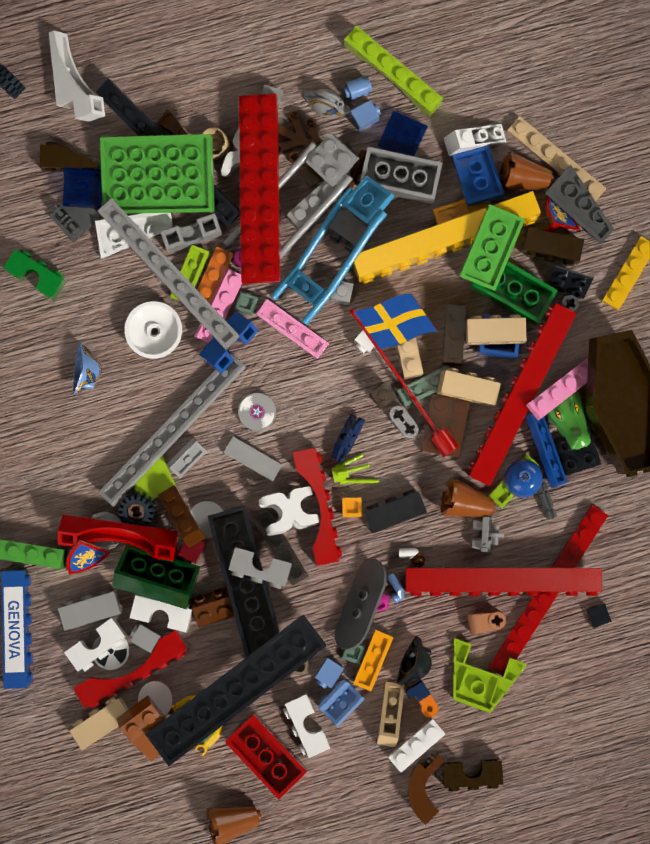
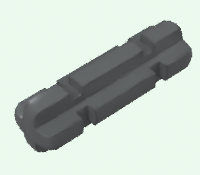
(546, 502)

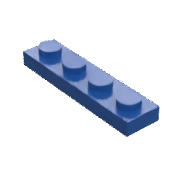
(547, 451)

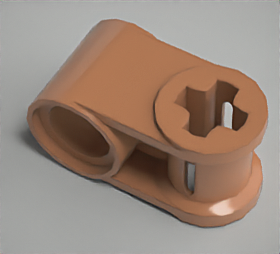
(482, 622)

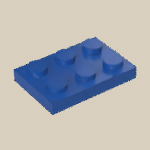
(478, 176)

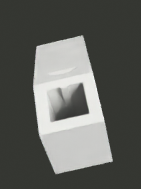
(473, 138)

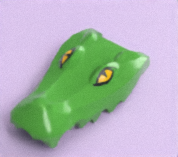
(570, 421)

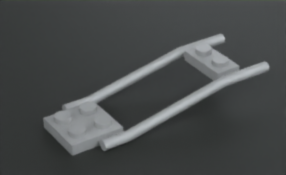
(332, 163)

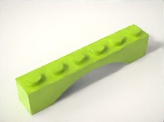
(411, 85)

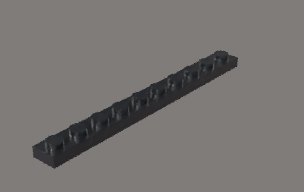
(143, 126)

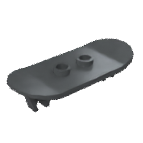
(361, 604)

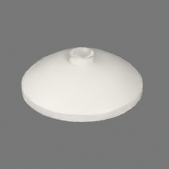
(146, 318)

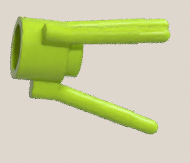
(340, 472)

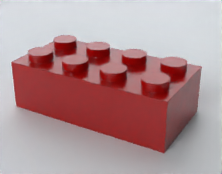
(266, 756)

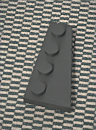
(578, 203)

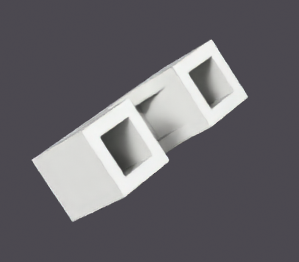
(145, 607)
(83, 656)
(312, 742)
(416, 745)

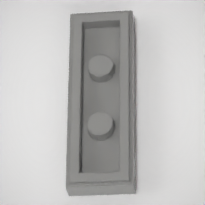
(252, 459)

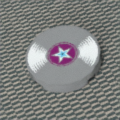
(257, 412)

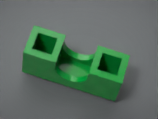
(49, 282)

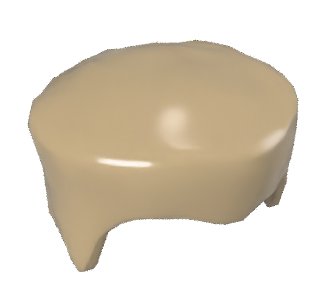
(220, 142)

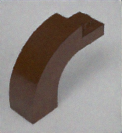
(421, 805)

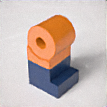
(427, 703)

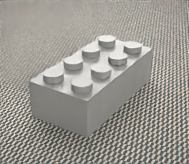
(403, 174)

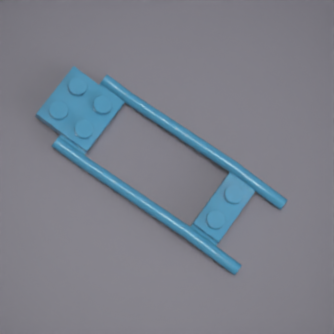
(367, 204)

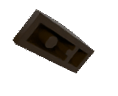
(56, 158)

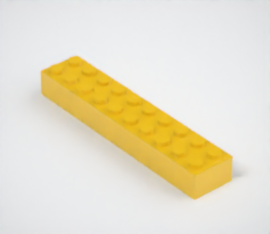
(435, 241)

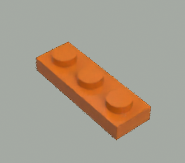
(219, 262)

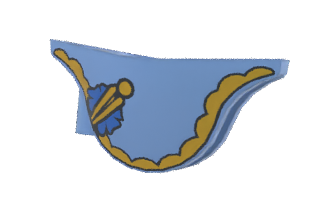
(86, 370)

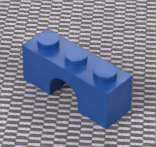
(216, 355)

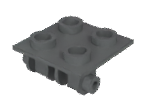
(74, 220)

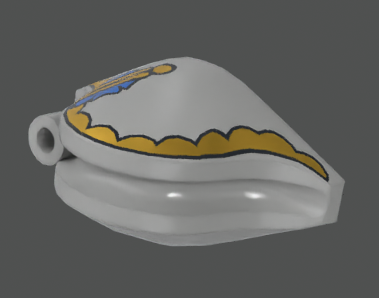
(326, 103)

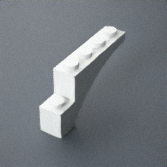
(69, 86)

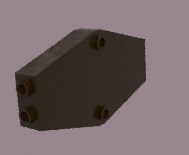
(620, 400)

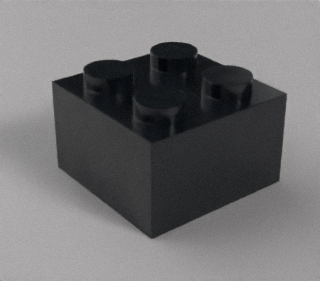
(347, 230)

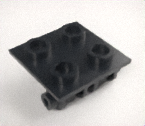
(570, 282)
(577, 460)

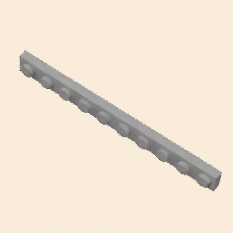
(168, 274)
(170, 432)

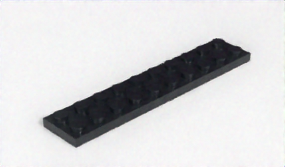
(236, 690)

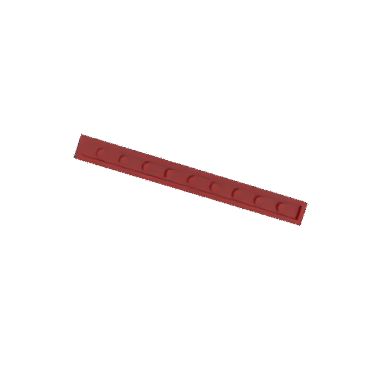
(540, 604)

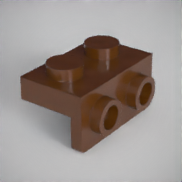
(212, 607)

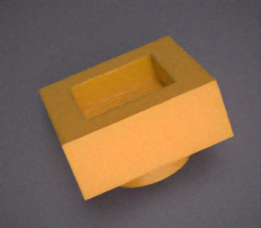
(352, 507)

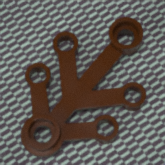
(297, 138)

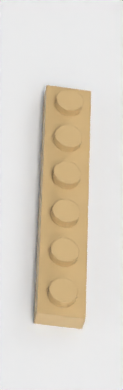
(552, 155)

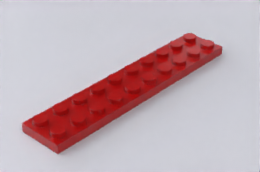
(259, 189)

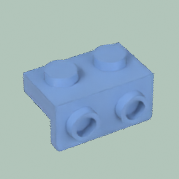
(340, 702)

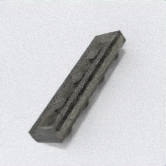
(281, 548)

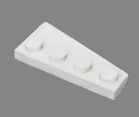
(149, 223)

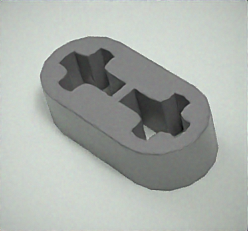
(400, 425)

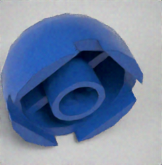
(523, 478)

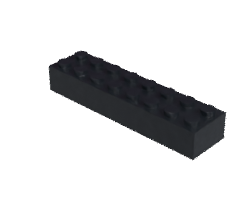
(249, 599)

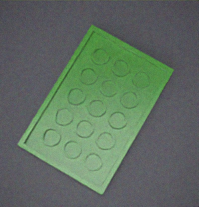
(158, 173)

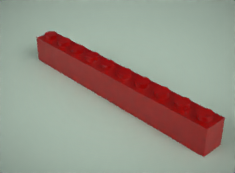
(523, 392)
(503, 580)

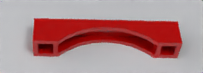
(308, 467)
(155, 541)
(95, 688)

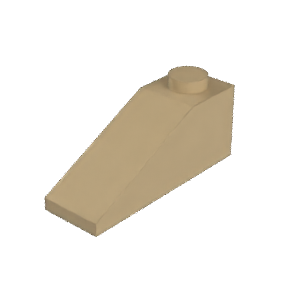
(391, 714)

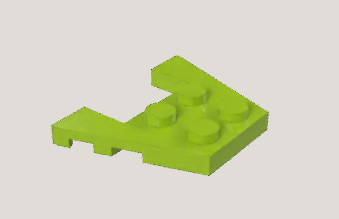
(477, 686)

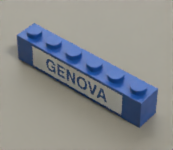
(16, 629)

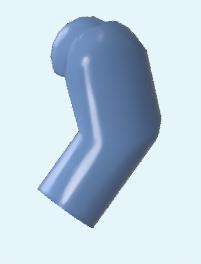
(398, 587)

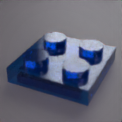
(402, 135)
(82, 188)

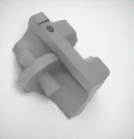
(488, 531)

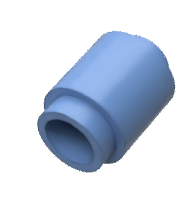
(357, 88)

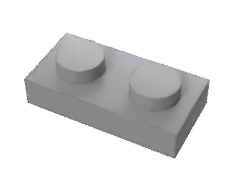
(186, 458)

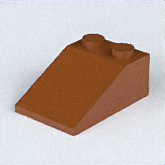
(138, 722)

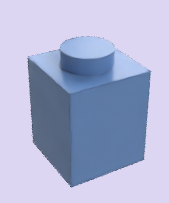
(365, 115)
(328, 673)

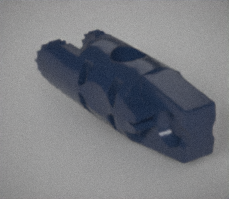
(347, 438)

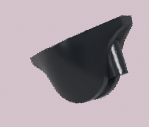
(415, 662)

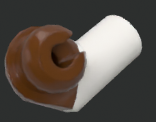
(413, 554)

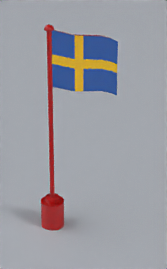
(392, 325)

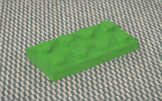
(491, 247)

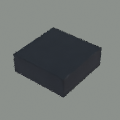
(598, 615)

